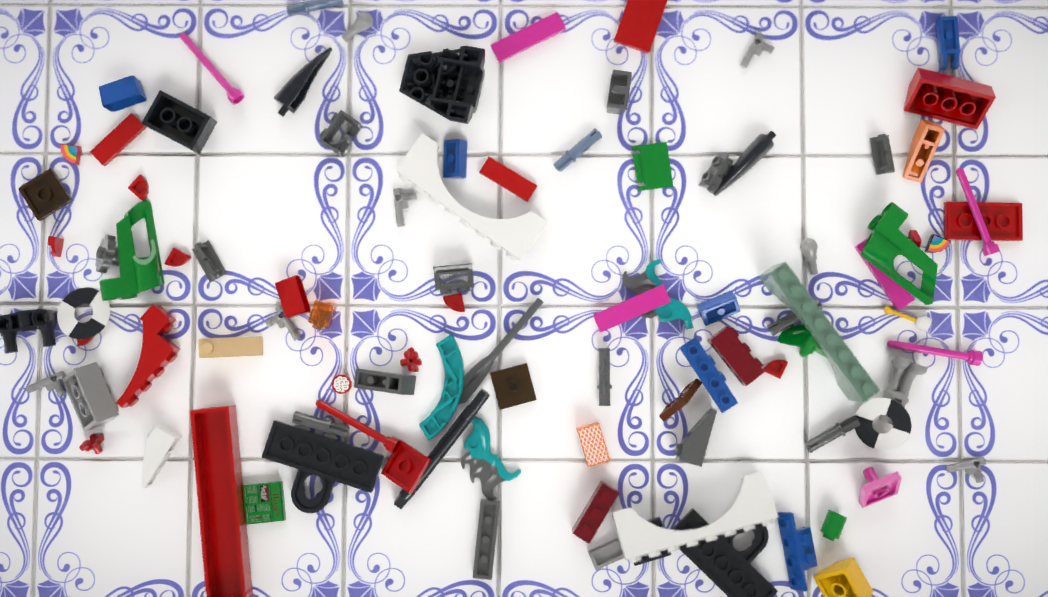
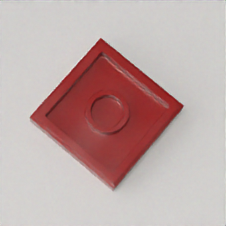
(406, 466)

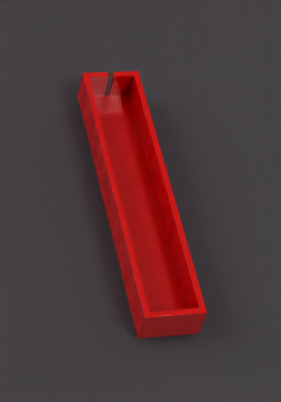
(221, 502)

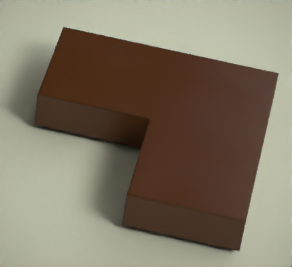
(682, 400)

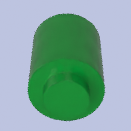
(833, 525)

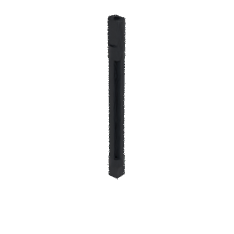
(446, 443)

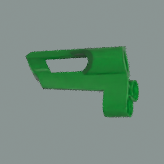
(888, 242)
(135, 272)

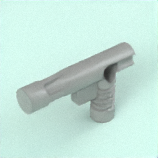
(756, 49)
(402, 204)
(283, 322)
(50, 384)
(969, 468)

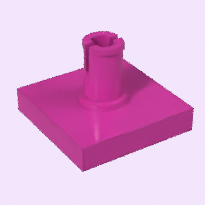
(878, 488)

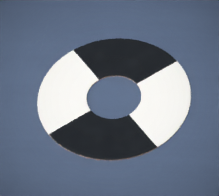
(88, 329)
(895, 411)

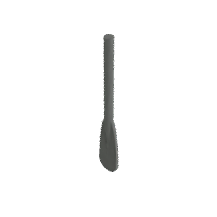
(477, 374)

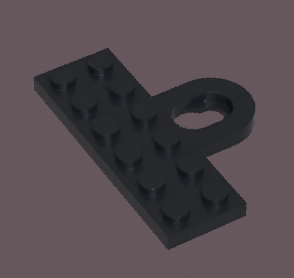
(322, 457)
(725, 564)

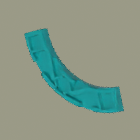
(451, 391)

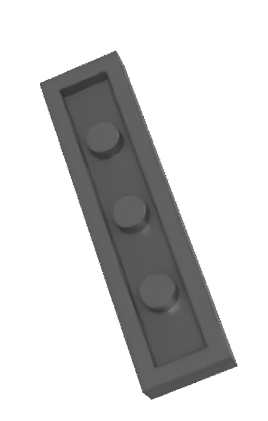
(486, 539)

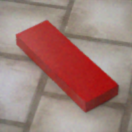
(118, 139)
(508, 179)

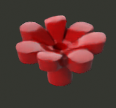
(411, 360)
(93, 443)

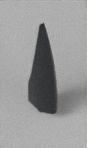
(296, 89)
(747, 159)

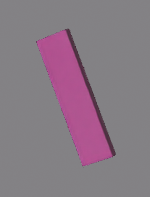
(528, 37)
(897, 295)
(631, 308)

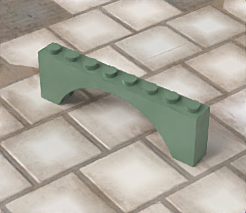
(850, 374)

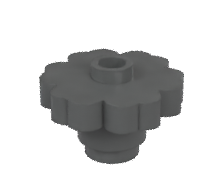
(107, 254)

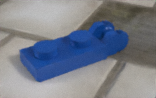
(948, 41)

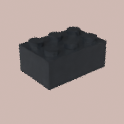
(179, 122)

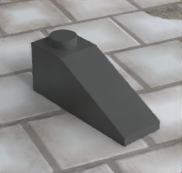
(385, 382)
(695, 442)

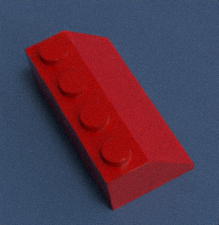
(948, 98)

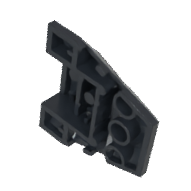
(446, 81)

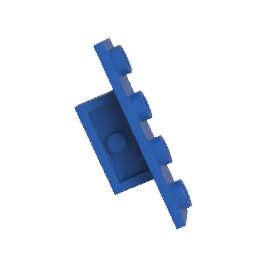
(709, 375)
(797, 549)

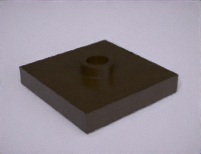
(45, 194)
(513, 386)

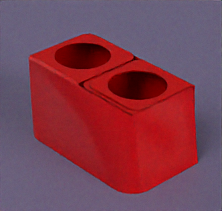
(293, 297)

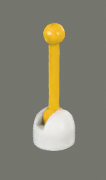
(922, 322)

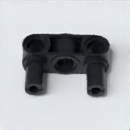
(28, 321)

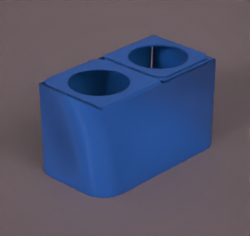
(122, 93)

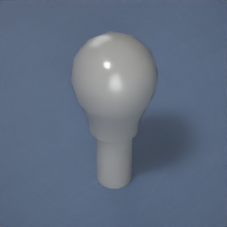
(362, 22)
(809, 250)

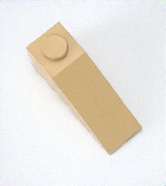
(230, 347)

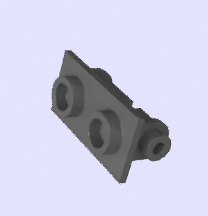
(882, 154)
(720, 165)
(209, 260)

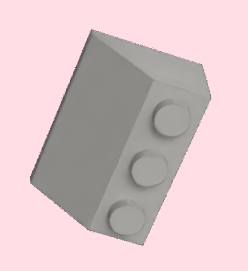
(90, 396)

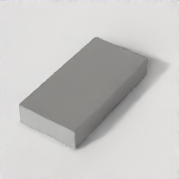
(606, 554)

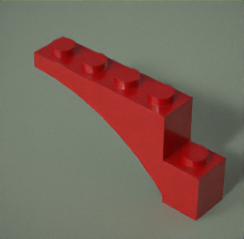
(155, 353)

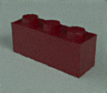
(736, 355)
(595, 511)

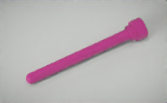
(233, 95)
(989, 246)
(973, 357)

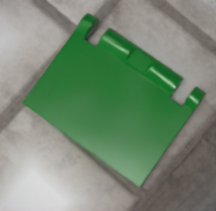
(652, 166)

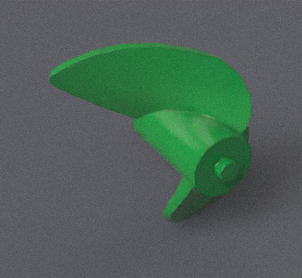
(802, 338)

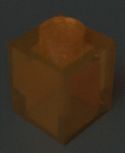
(322, 315)

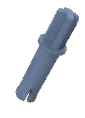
(311, 5)
(576, 151)

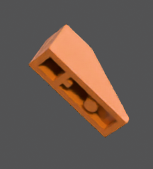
(922, 149)

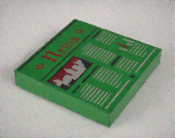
(264, 502)

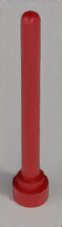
(388, 442)

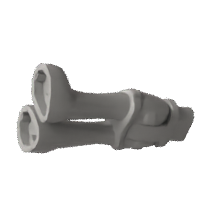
(911, 371)

